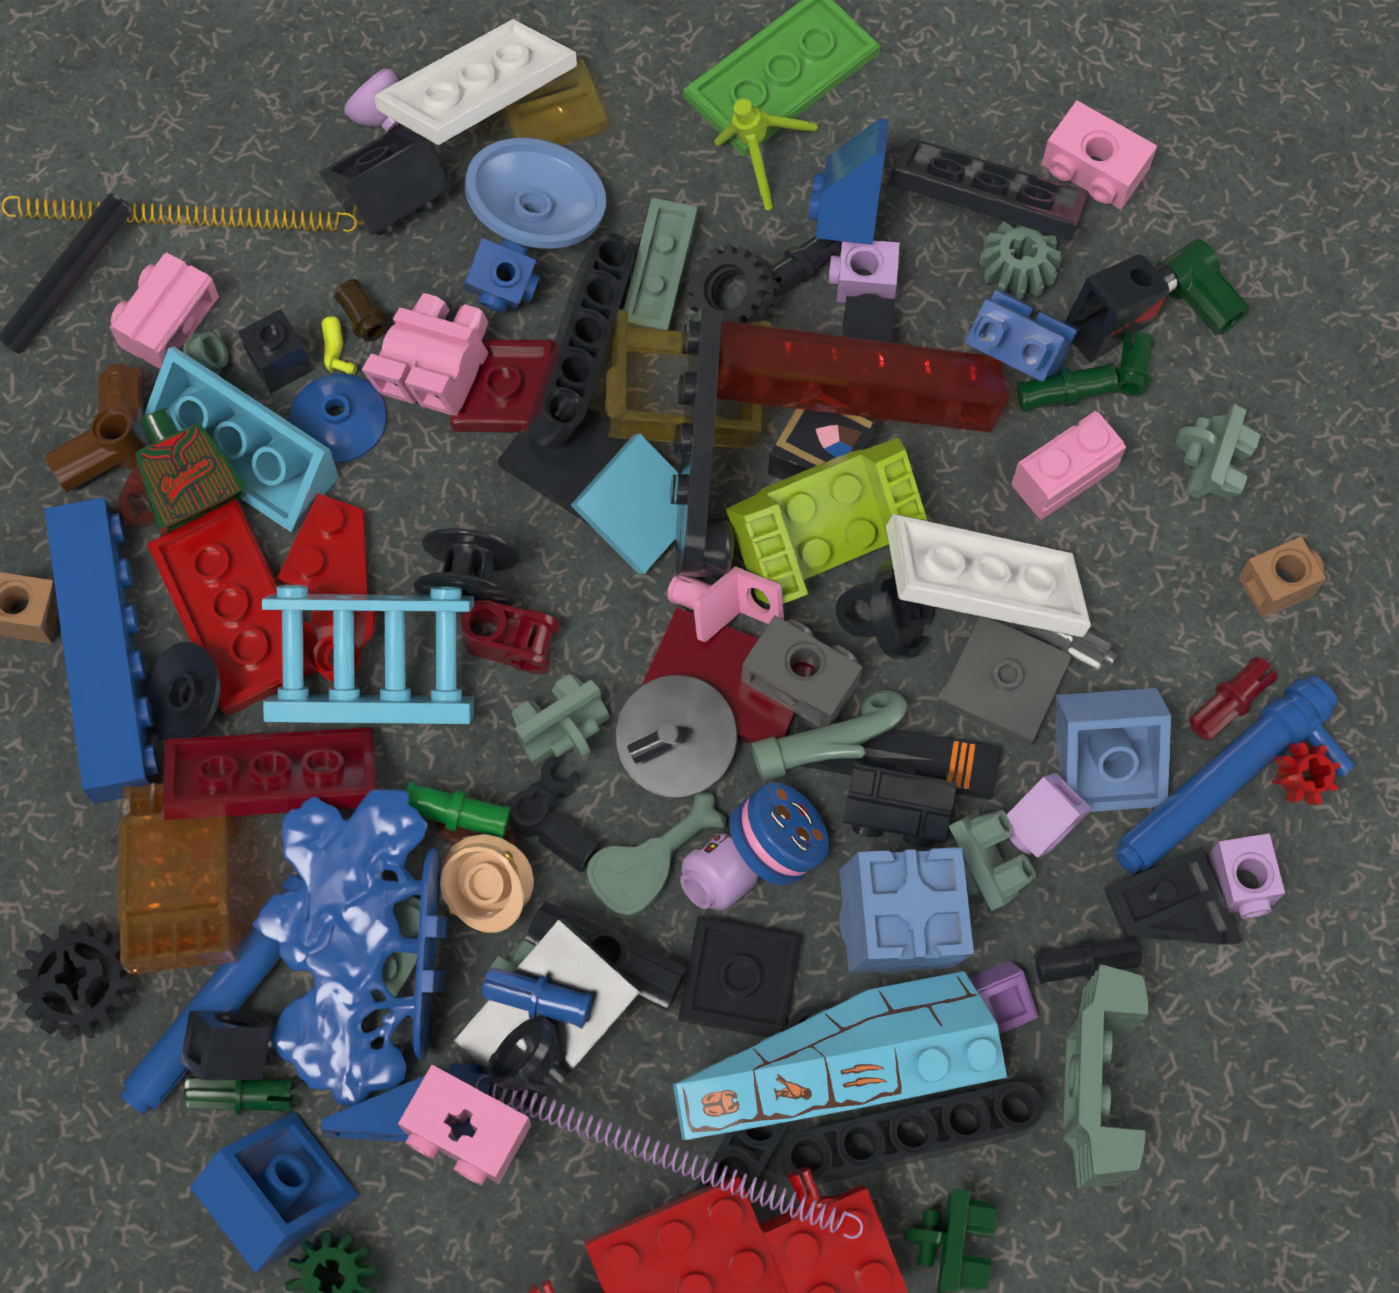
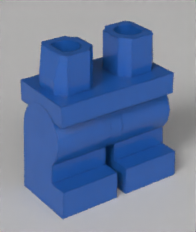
(1011, 336)

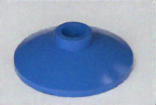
(352, 431)

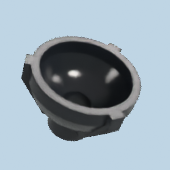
(528, 1059)

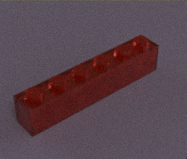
(859, 377)

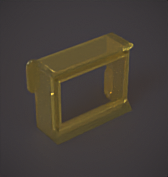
(661, 426)

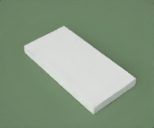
(475, 81)
(986, 576)

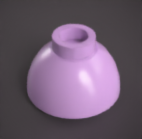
(362, 105)

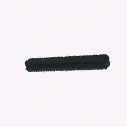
(64, 273)

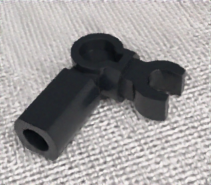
(533, 817)

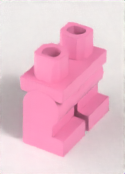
(430, 355)

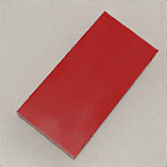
(218, 590)

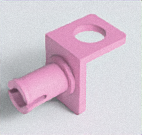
(725, 599)

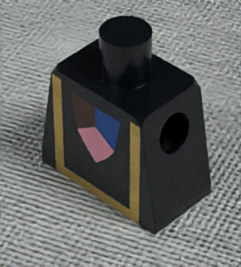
(816, 439)

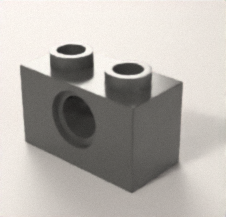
(813, 697)

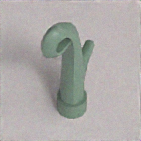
(840, 740)

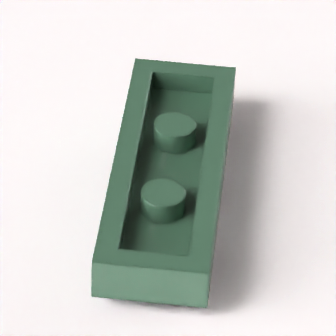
(660, 264)

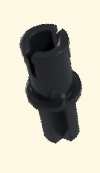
(1085, 959)

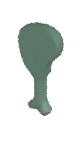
(633, 877)

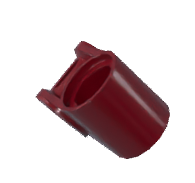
(513, 636)

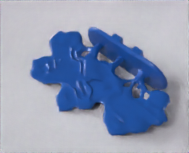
(343, 932)

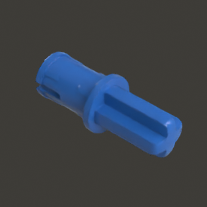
(537, 996)

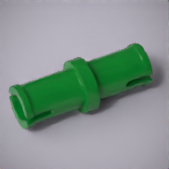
(458, 810)

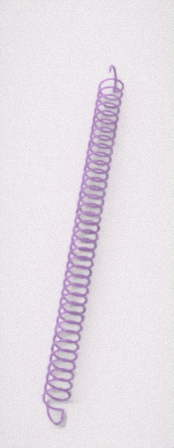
(701, 1173)

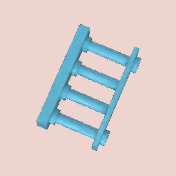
(344, 699)

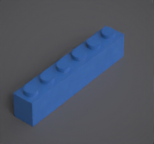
(99, 649)

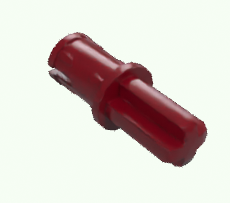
(1232, 699)

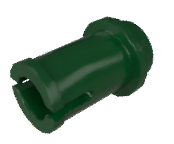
(1134, 364)

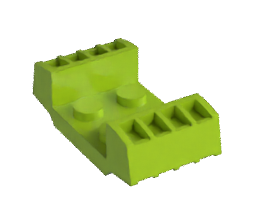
(824, 516)

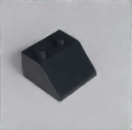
(387, 181)

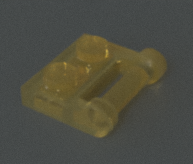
(561, 115)

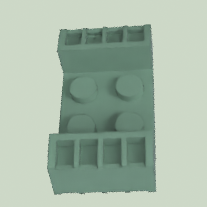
(1109, 1005)

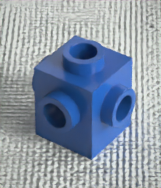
(504, 257)

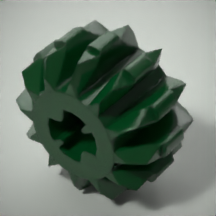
(329, 1255)

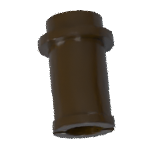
(366, 318)

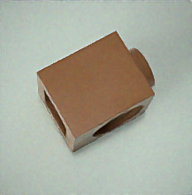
(1272, 593)
(39, 618)

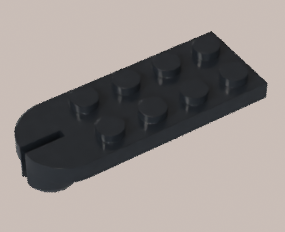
(702, 543)

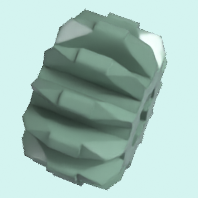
(1031, 273)

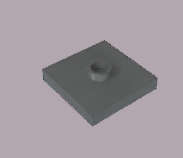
(1005, 680)

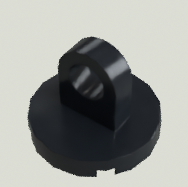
(893, 621)

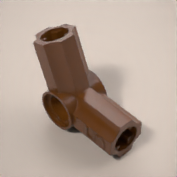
(113, 431)

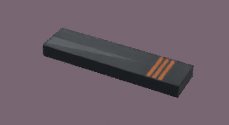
(972, 761)

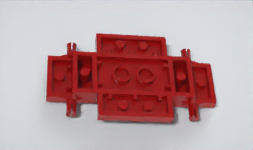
(718, 1246)

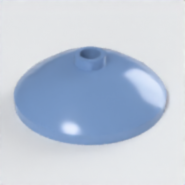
(535, 193)

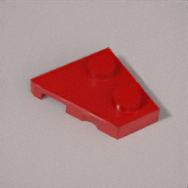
(329, 549)

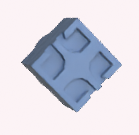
(905, 911)

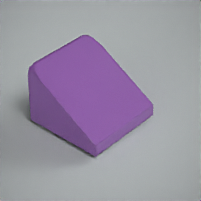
(1006, 995)

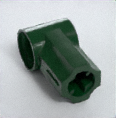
(1205, 287)

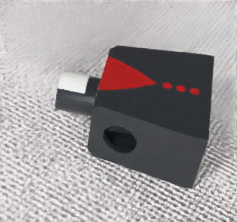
(1118, 303)

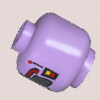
(716, 874)

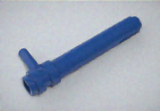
(1282, 722)
(224, 991)

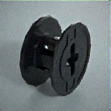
(469, 563)

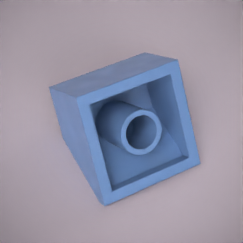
(1115, 747)

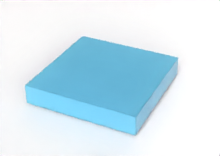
(632, 504)

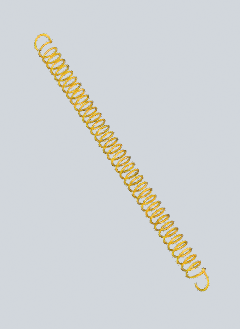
(187, 215)

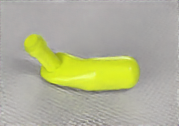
(333, 346)

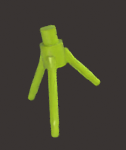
(751, 128)

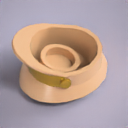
(486, 882)

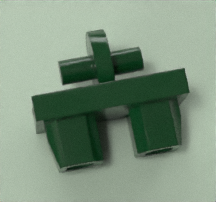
(962, 1218)

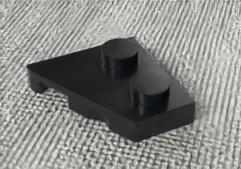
(1174, 903)

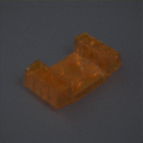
(172, 887)

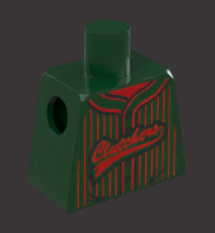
(183, 472)

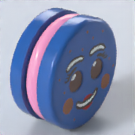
(779, 834)

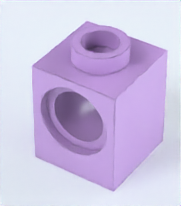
(879, 259)
(1046, 816)
(1259, 858)

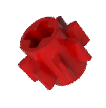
(1320, 771)

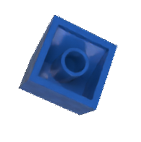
(849, 189)
(272, 1190)

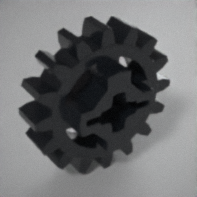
(54, 986)

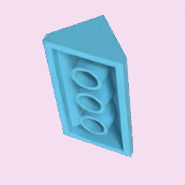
(270, 454)

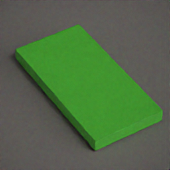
(784, 66)

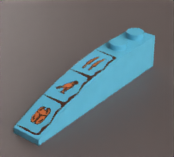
(852, 1056)

